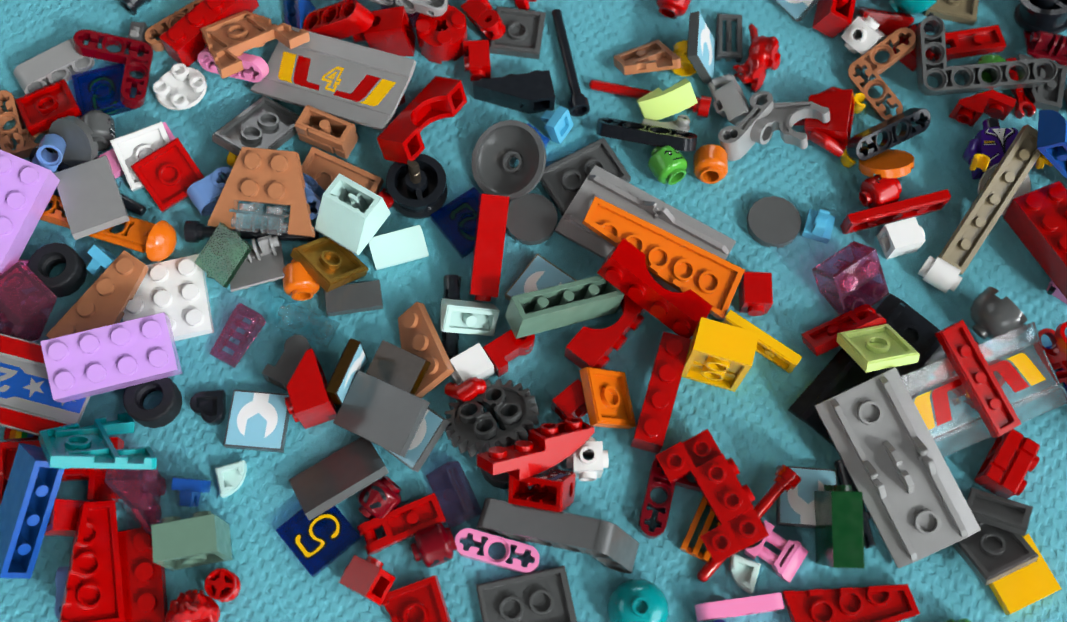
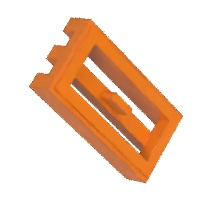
(695, 551)

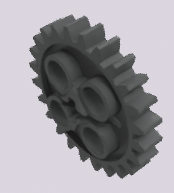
(478, 431)

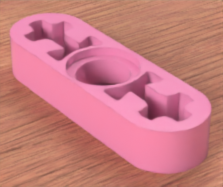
(253, 74)
(491, 539)
(739, 607)

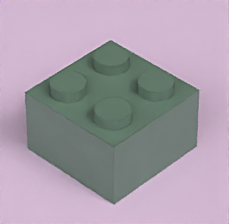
(191, 541)

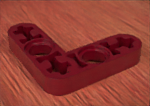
(131, 61)
(659, 480)

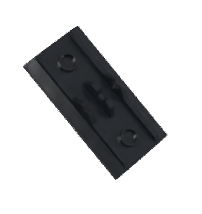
(844, 373)

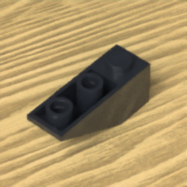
(521, 92)

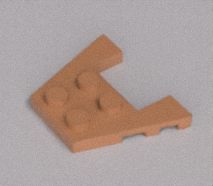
(244, 31)
(266, 178)

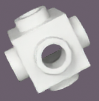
(862, 35)
(588, 469)

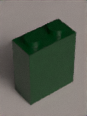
(839, 527)

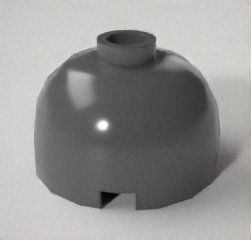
(995, 315)

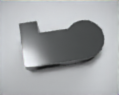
(284, 369)

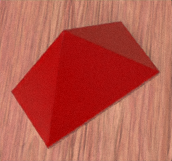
(888, 20)

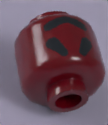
(379, 498)
(434, 545)

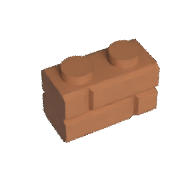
(326, 131)

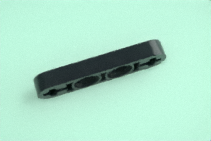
(646, 134)
(889, 137)

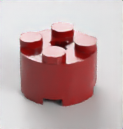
(442, 36)

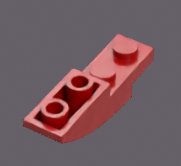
(542, 450)

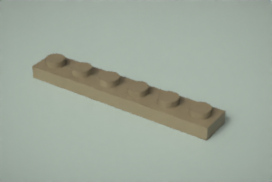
(992, 200)

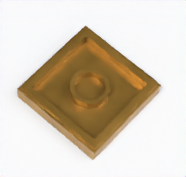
(329, 263)

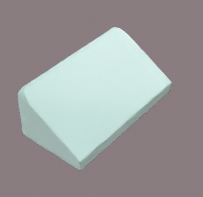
(398, 247)
(468, 317)

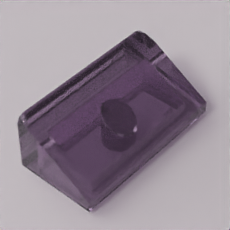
(454, 493)

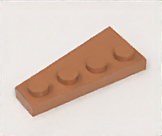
(105, 299)

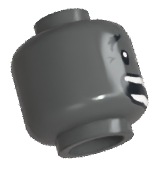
(101, 126)

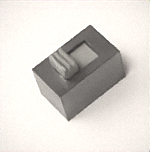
(137, 31)

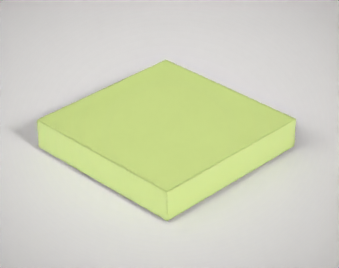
(877, 347)

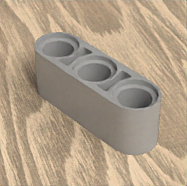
(51, 67)

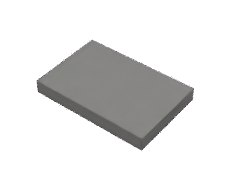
(91, 197)

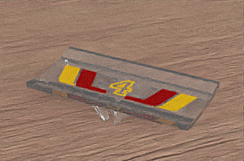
(1020, 370)

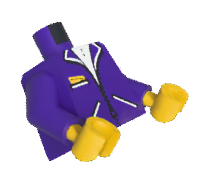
(990, 146)

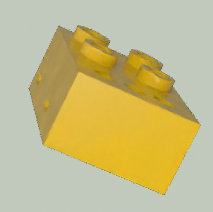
(720, 354)

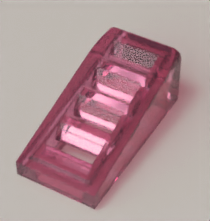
(246, 340)

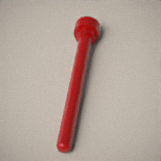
(701, 107)
(784, 480)

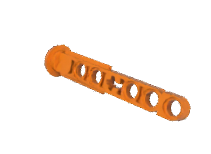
(139, 235)

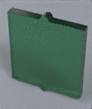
(223, 255)

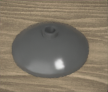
(495, 158)

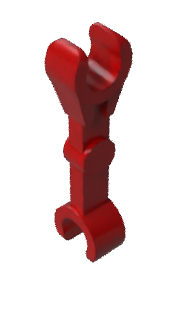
(1022, 101)

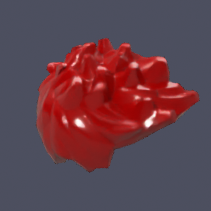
(193, 608)

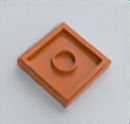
(607, 398)

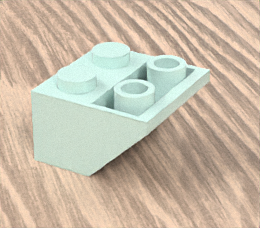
(350, 214)

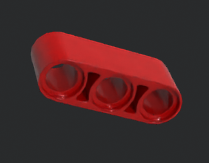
(339, 19)

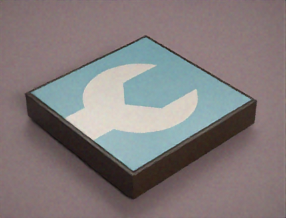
(351, 361)

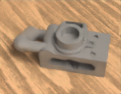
(729, 99)

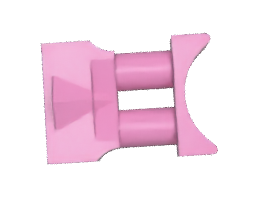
(787, 562)

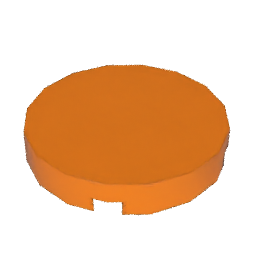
(889, 164)

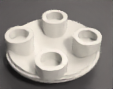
(180, 87)

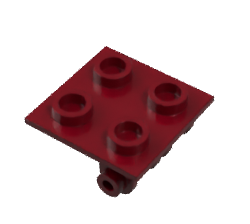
(1046, 45)

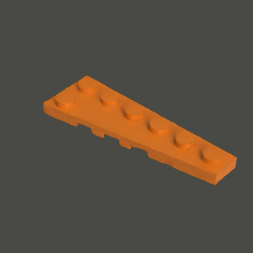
(668, 256)

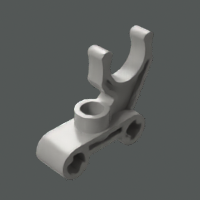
(765, 119)

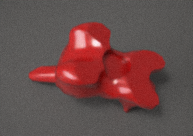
(761, 56)

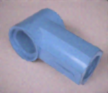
(45, 158)

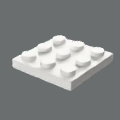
(178, 291)

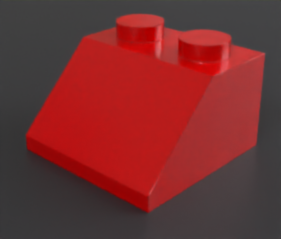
(308, 394)

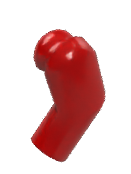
(467, 390)

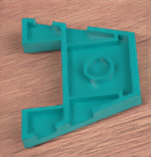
(92, 448)

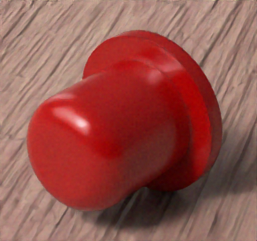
(386, 197)

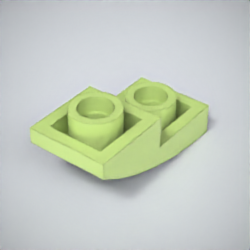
(665, 103)

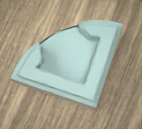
(230, 477)
(744, 572)

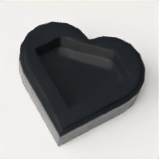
(210, 406)

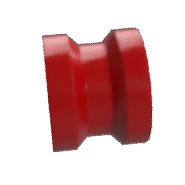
(216, 583)

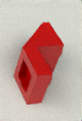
(990, 102)

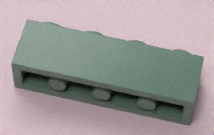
(562, 305)

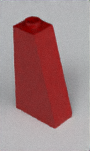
(488, 246)

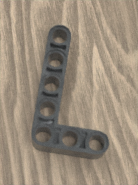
(972, 73)
(561, 530)

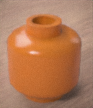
(710, 163)
(298, 282)

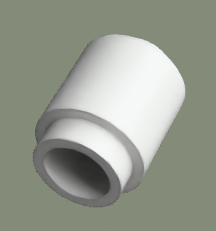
(940, 274)

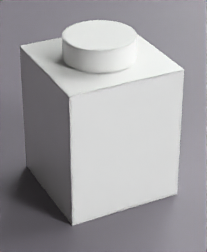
(901, 238)
(471, 364)

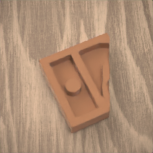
(647, 58)

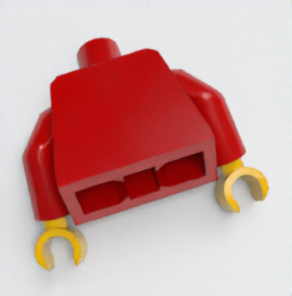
(837, 132)

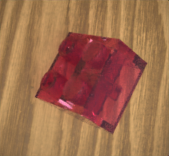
(851, 278)
(24, 303)
(138, 493)

